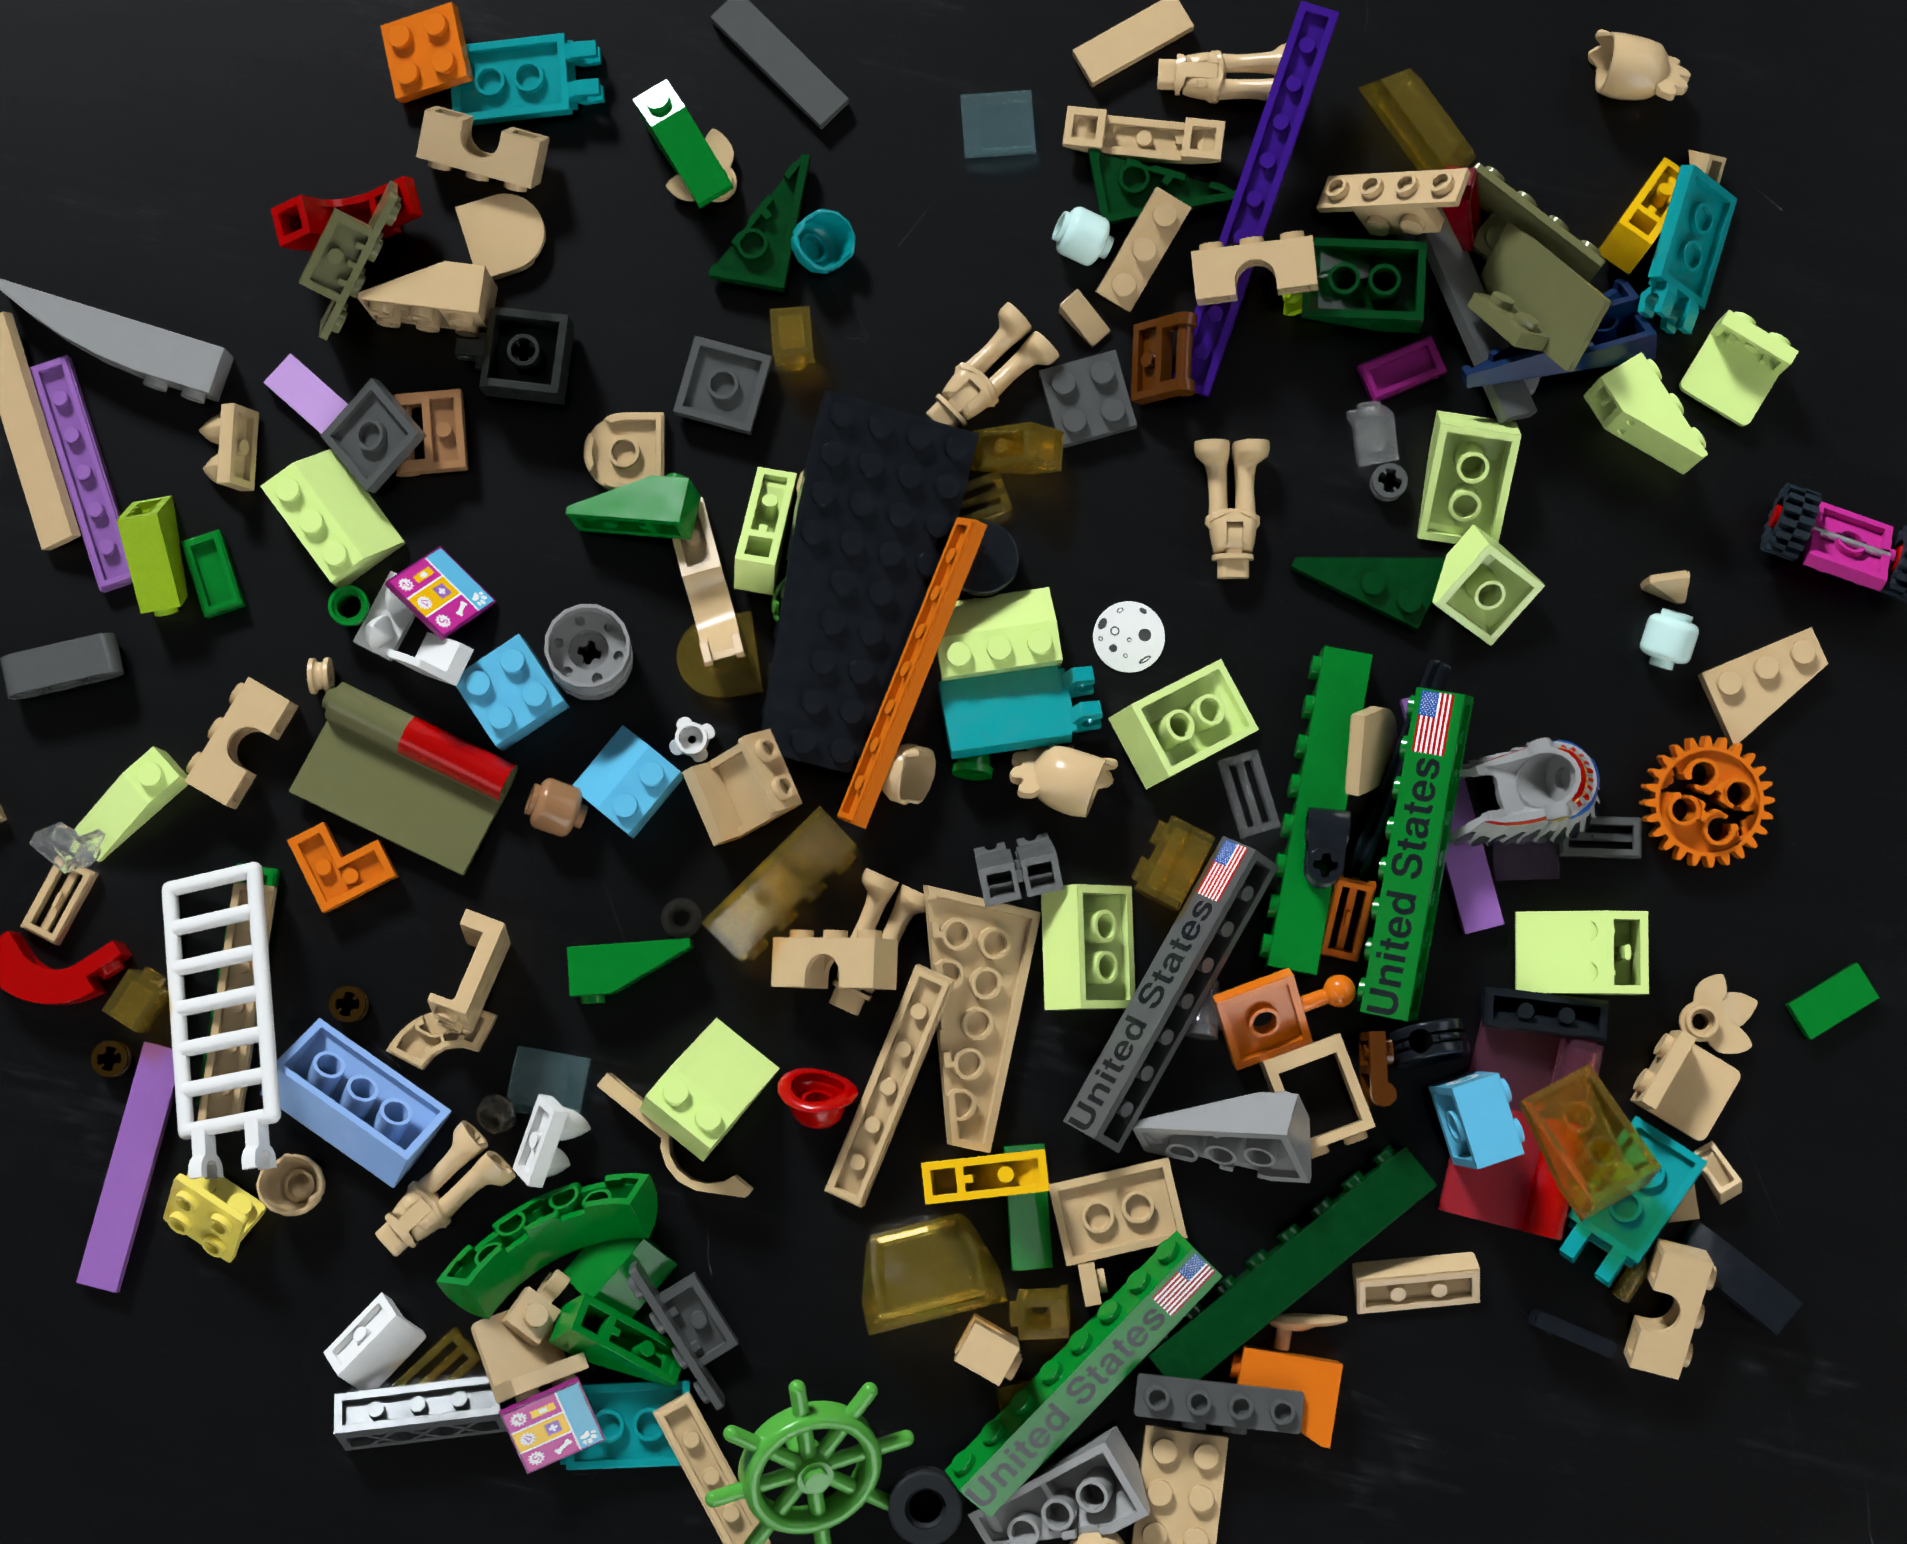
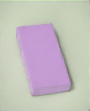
(305, 393)

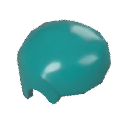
(823, 241)

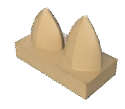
(237, 437)

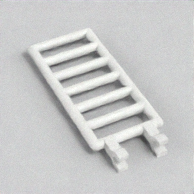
(255, 1123)

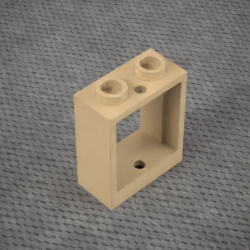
(1332, 1044)

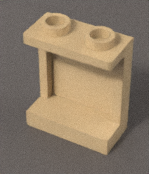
(742, 788)
(491, 946)

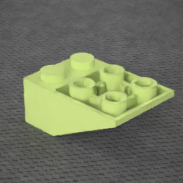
(1642, 412)
(1582, 952)

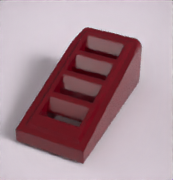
(1466, 218)

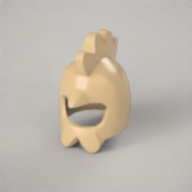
(1637, 68)
(1061, 777)

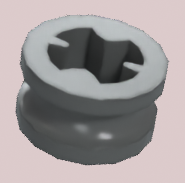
(1399, 477)

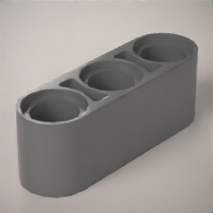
(62, 666)

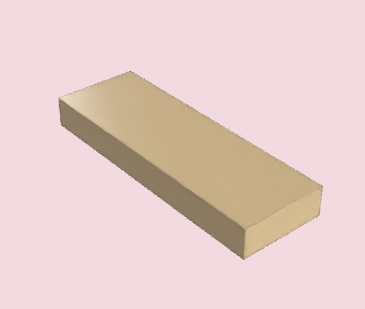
(1132, 40)

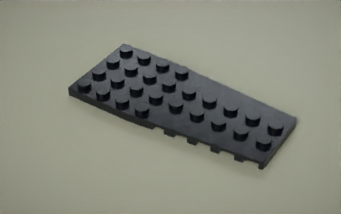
(859, 564)

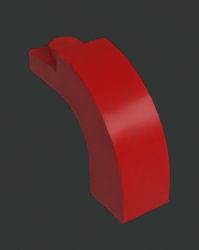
(304, 218)
(35, 982)

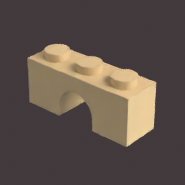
(449, 143)
(1219, 267)
(218, 767)
(862, 961)
(1664, 1342)
(988, 1350)

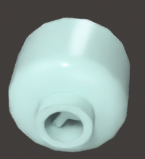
(1082, 236)
(1669, 638)

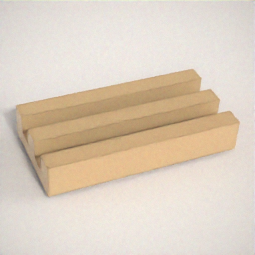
(71, 910)

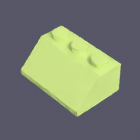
(333, 516)
(1000, 635)
(1088, 947)

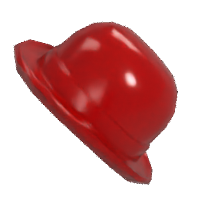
(816, 1096)

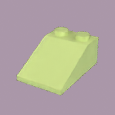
(1467, 476)
(1183, 723)
(708, 1089)

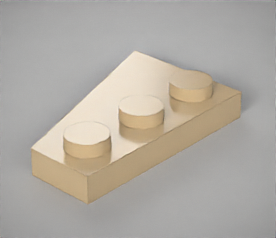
(1760, 682)

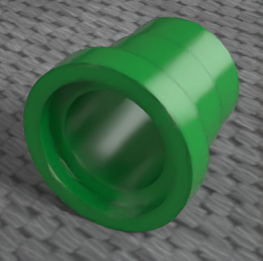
(338, 601)
(973, 768)

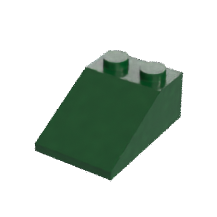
(1369, 284)

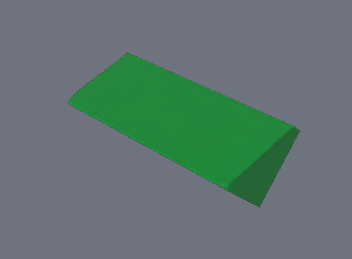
(1029, 1224)

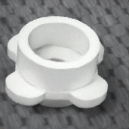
(687, 728)

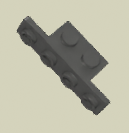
(691, 1323)
(1218, 1403)

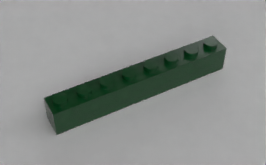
(1294, 1265)

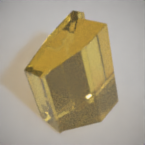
(1418, 121)
(927, 1273)

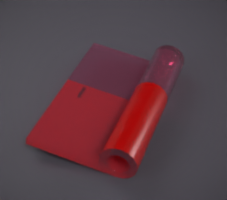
(1520, 1189)

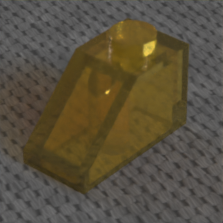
(1019, 449)

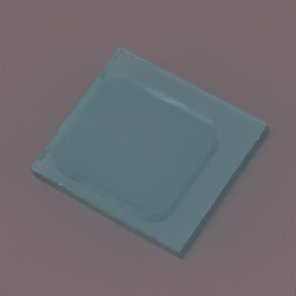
(998, 124)
(547, 1074)

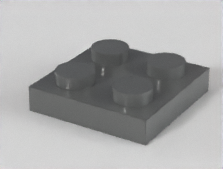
(723, 385)
(1088, 398)
(373, 435)

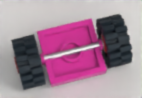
(1836, 541)

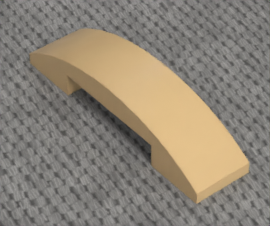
(1144, 139)

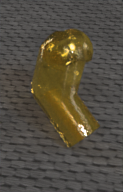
(1631, 1281)

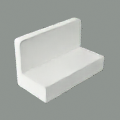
(436, 658)
(374, 1345)

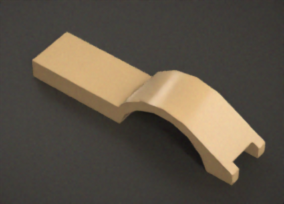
(708, 592)
(631, 1102)

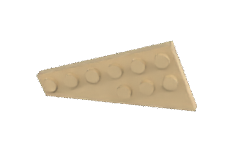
(990, 960)

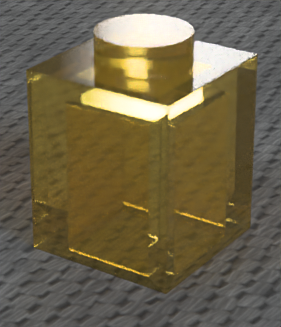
(792, 337)
(138, 999)

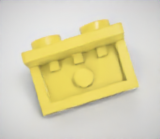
(212, 1213)

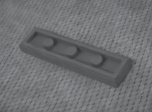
(780, 61)

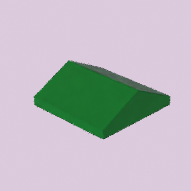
(604, 1268)

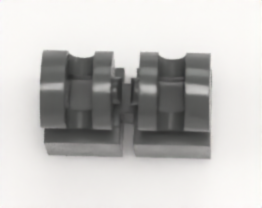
(1034, 865)

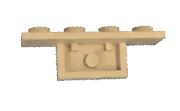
(1396, 200)

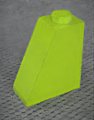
(154, 555)

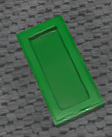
(213, 573)
(1832, 1001)

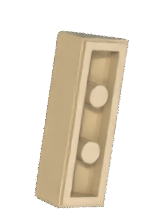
(1416, 1282)

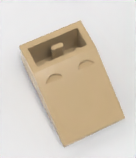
(435, 298)

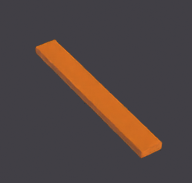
(911, 671)

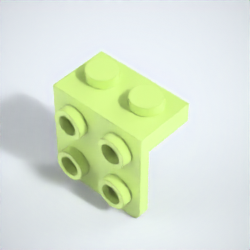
(1737, 367)

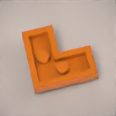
(339, 878)

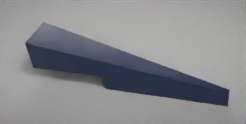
(1617, 339)

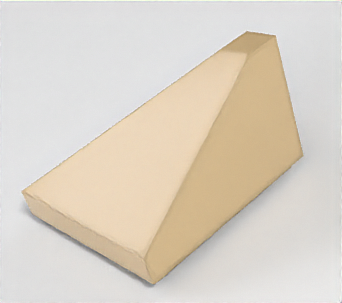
(1668, 586)

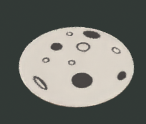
(1128, 636)

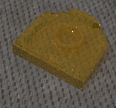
(728, 675)

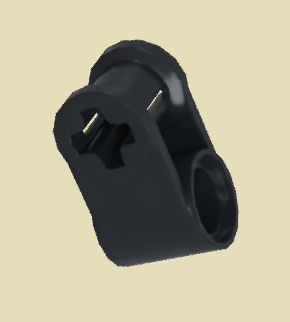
(1325, 838)

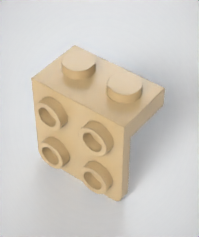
(1685, 1085)
(518, 1367)

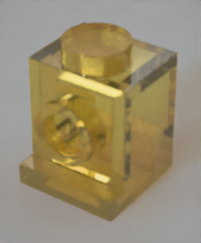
(1049, 1325)

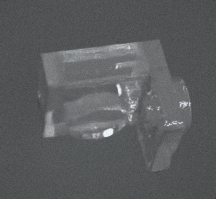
(1373, 433)
(65, 848)

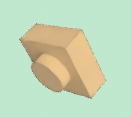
(1092, 1283)

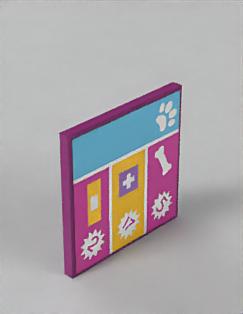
(440, 593)
(552, 1425)

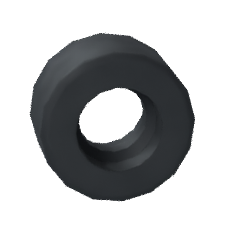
(925, 1532)

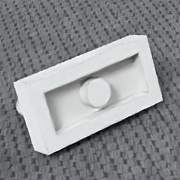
(385, 623)
(538, 1151)

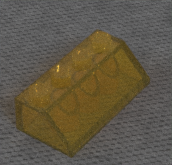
(780, 885)

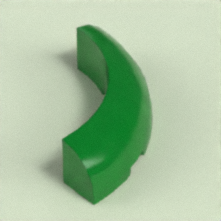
(546, 1231)

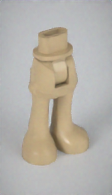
(1205, 74)
(971, 390)
(1232, 529)
(879, 892)
(422, 1208)

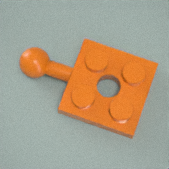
(1288, 1025)

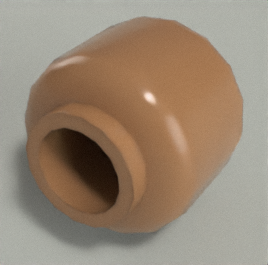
(555, 807)

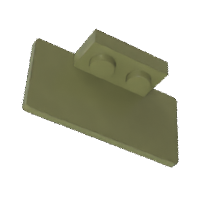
(1507, 205)
(340, 257)
(1538, 299)

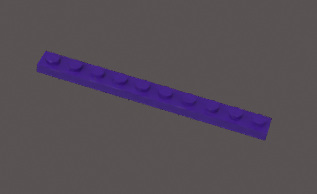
(1264, 174)

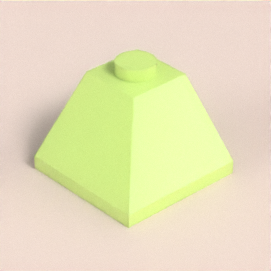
(1484, 585)

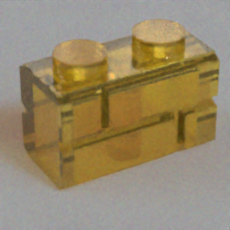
(1173, 862)

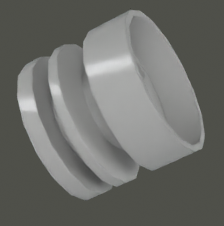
(577, 632)

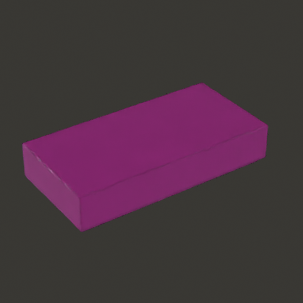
(1401, 369)

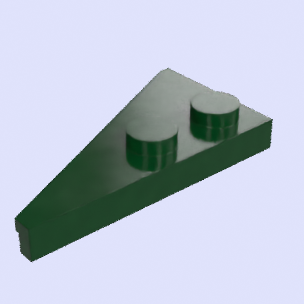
(1126, 186)
(763, 250)
(1389, 586)

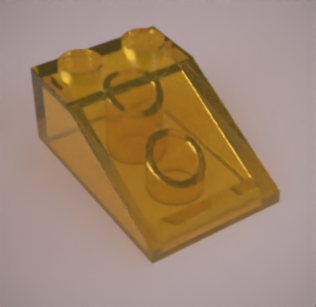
(1588, 1142)

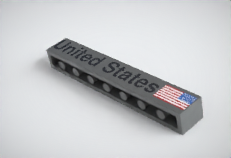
(1171, 993)

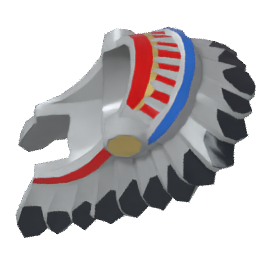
(1542, 794)

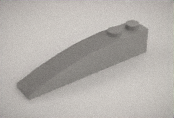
(135, 347)

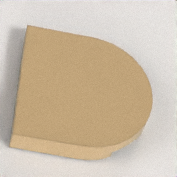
(502, 233)
(626, 448)
(1369, 748)

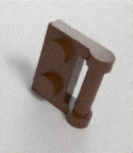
(1153, 358)
(1374, 1056)

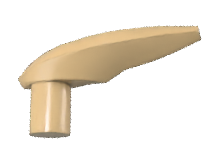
(1300, 1322)

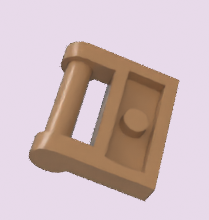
(445, 431)

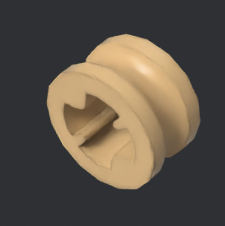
(320, 675)

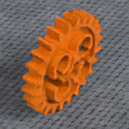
(1691, 833)

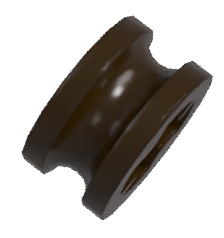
(355, 1014)
(104, 1048)

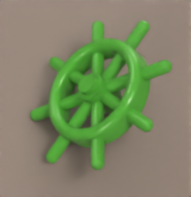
(809, 1465)

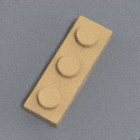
(1143, 249)

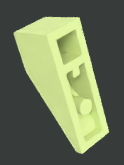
(764, 531)
(134, 799)

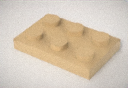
(1116, 1211)
(1182, 1486)

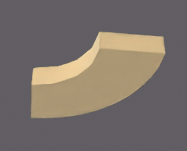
(424, 1039)

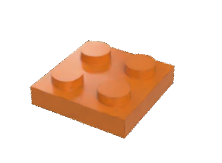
(426, 52)

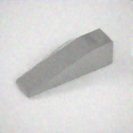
(1247, 1131)
(1078, 1493)

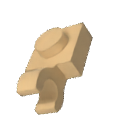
(533, 1310)

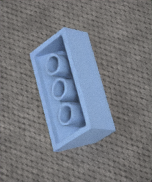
(357, 1102)

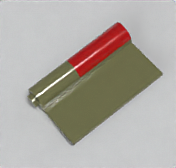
(403, 778)

